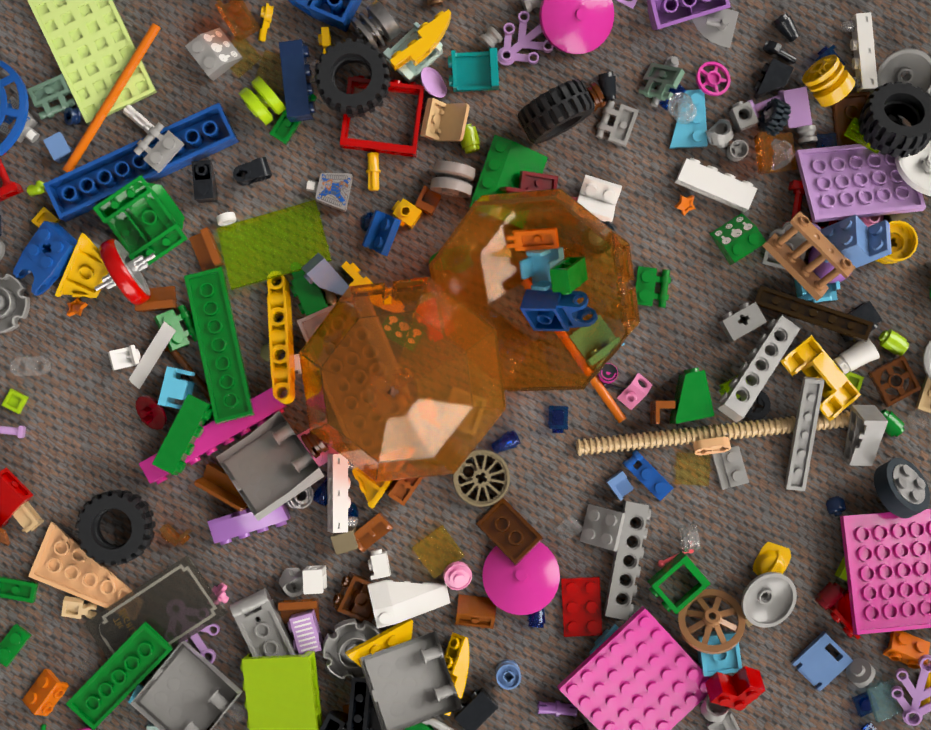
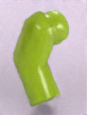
(36, 189)

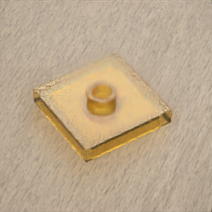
(438, 551)

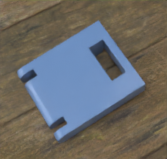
(818, 664)

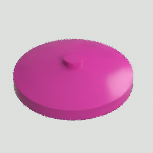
(576, 24)
(524, 586)

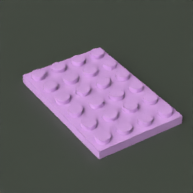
(852, 182)

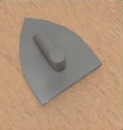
(718, 26)

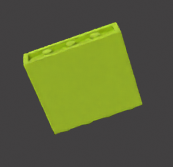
(282, 692)

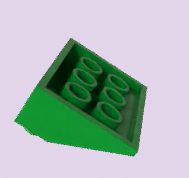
(504, 166)

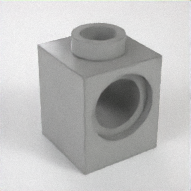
(741, 124)

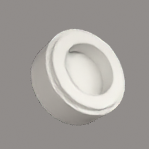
(226, 218)

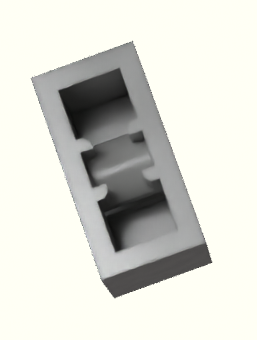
(753, 317)

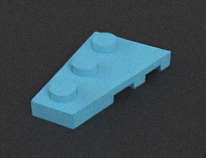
(693, 133)

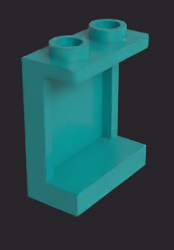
(474, 71)

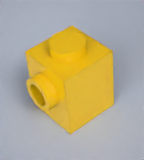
(406, 213)

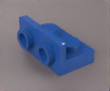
(381, 232)

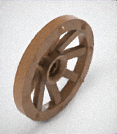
(710, 624)

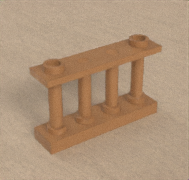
(797, 268)

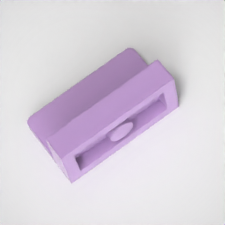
(800, 108)

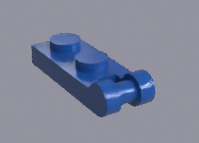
(648, 475)

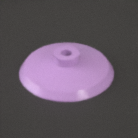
(433, 82)

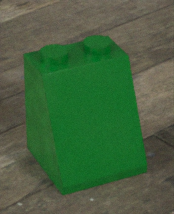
(691, 397)

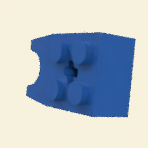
(332, 12)
(46, 256)
(556, 311)

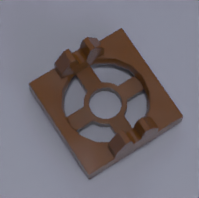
(913, 385)

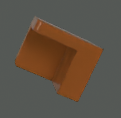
(428, 201)

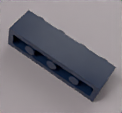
(296, 80)

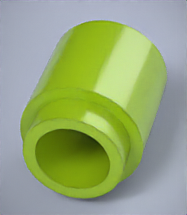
(470, 140)
(893, 342)

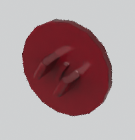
(150, 412)

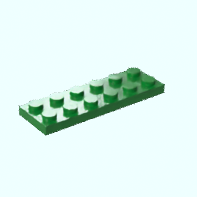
(119, 675)

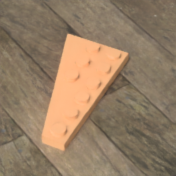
(68, 568)

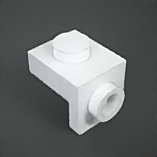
(124, 357)

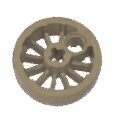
(473, 479)

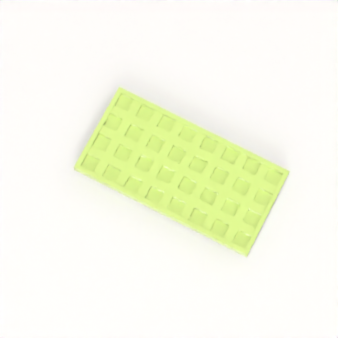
(91, 51)

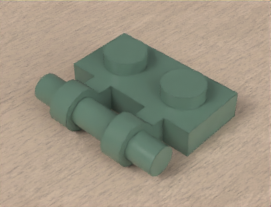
(665, 77)
(48, 92)

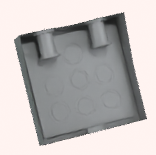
(270, 466)
(410, 683)
(186, 692)

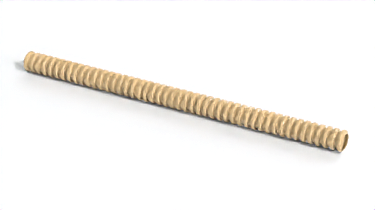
(694, 434)

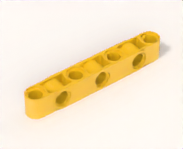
(281, 339)

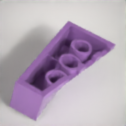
(670, 12)
(244, 522)

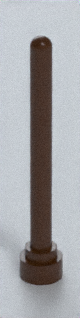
(185, 366)

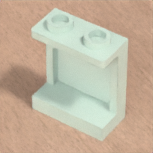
(409, 70)

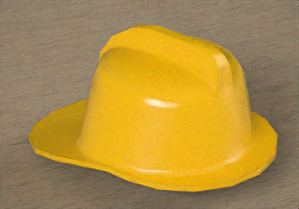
(772, 559)

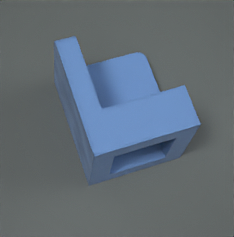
(58, 147)
(619, 484)

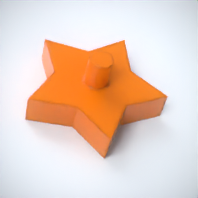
(685, 204)
(76, 307)

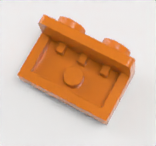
(907, 649)
(45, 693)

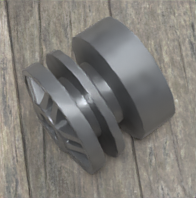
(376, 25)

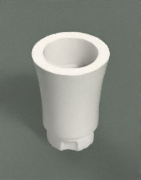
(856, 356)

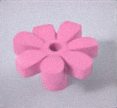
(220, 592)

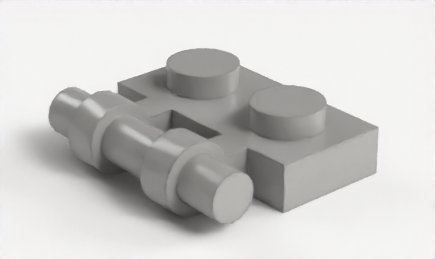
(622, 125)
(163, 151)

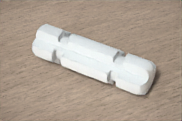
(136, 117)

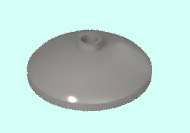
(911, 60)
(774, 605)

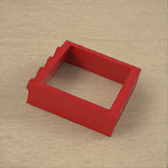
(382, 147)

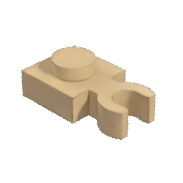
(75, 608)

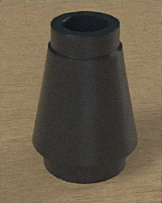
(786, 27)
(607, 83)

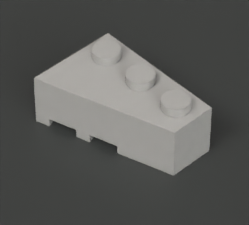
(864, 435)

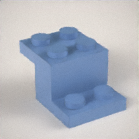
(858, 241)

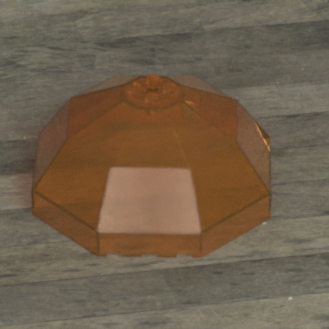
(489, 280)
(426, 347)

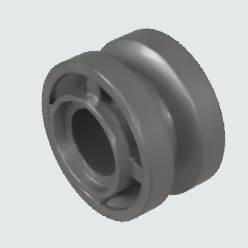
(304, 500)

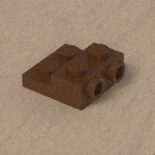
(354, 598)

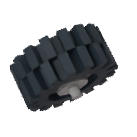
(774, 117)

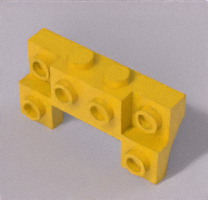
(816, 363)

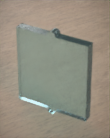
(882, 702)

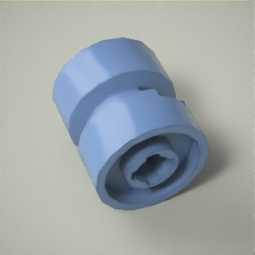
(508, 674)

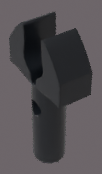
(775, 48)

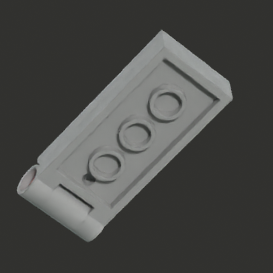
(266, 635)

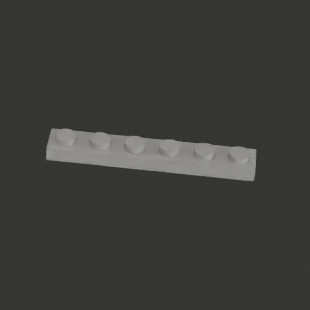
(804, 433)

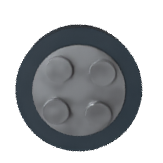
(901, 488)

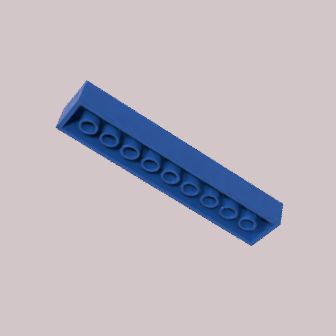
(97, 180)

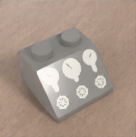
(214, 52)

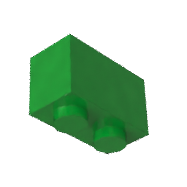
(568, 275)

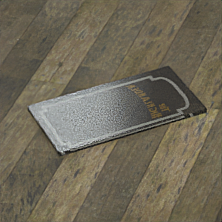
(172, 603)

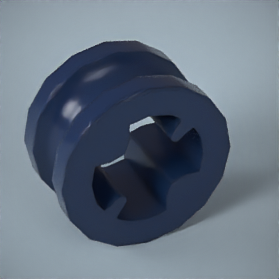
(72, 116)

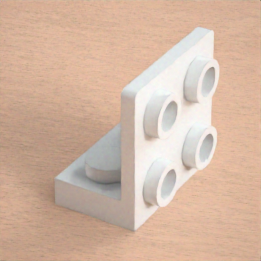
(599, 197)

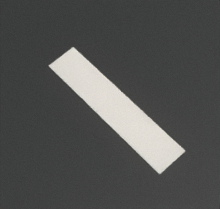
(152, 355)

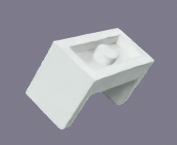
(314, 579)

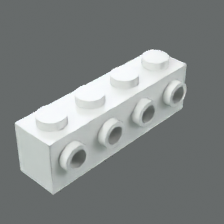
(716, 185)

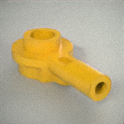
(266, 14)

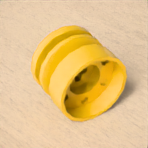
(828, 80)
(903, 242)

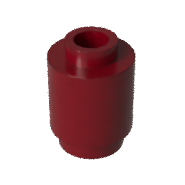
(829, 595)

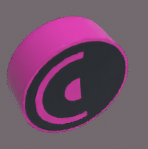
(608, 373)

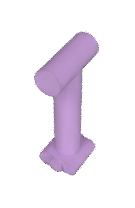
(758, 107)
(20, 431)

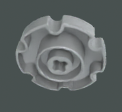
(12, 303)
(346, 636)

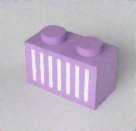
(305, 631)

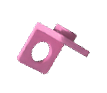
(635, 392)

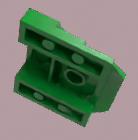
(143, 219)

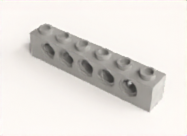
(786, 332)
(625, 609)

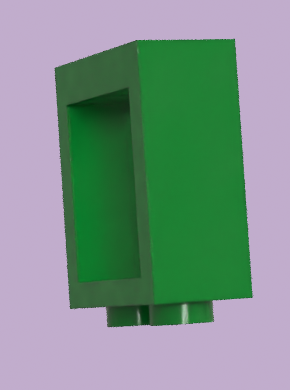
(669, 569)

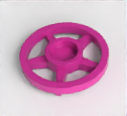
(713, 78)

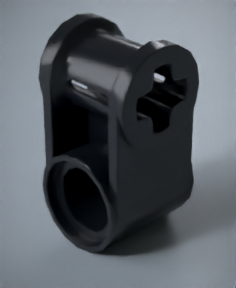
(254, 171)

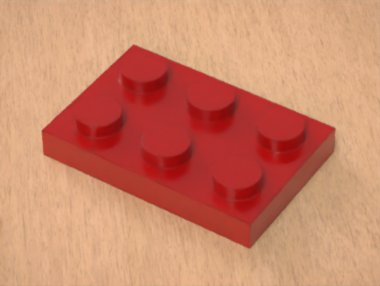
(581, 606)

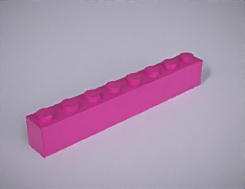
(217, 434)

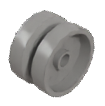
(452, 179)

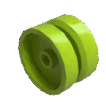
(262, 100)

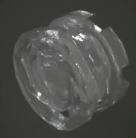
(689, 537)

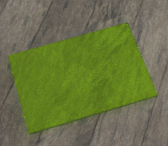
(272, 244)

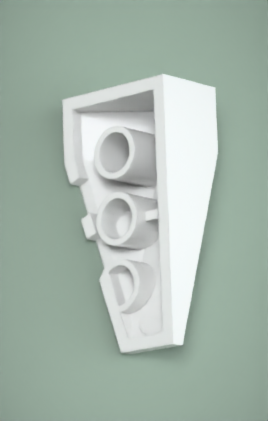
(400, 601)

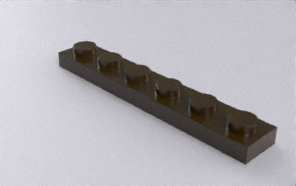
(814, 313)

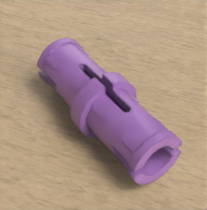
(557, 708)

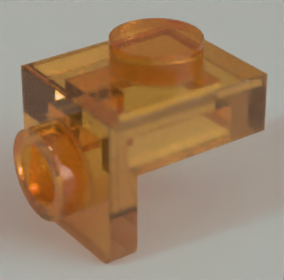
(171, 535)

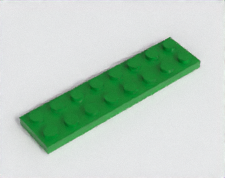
(219, 345)

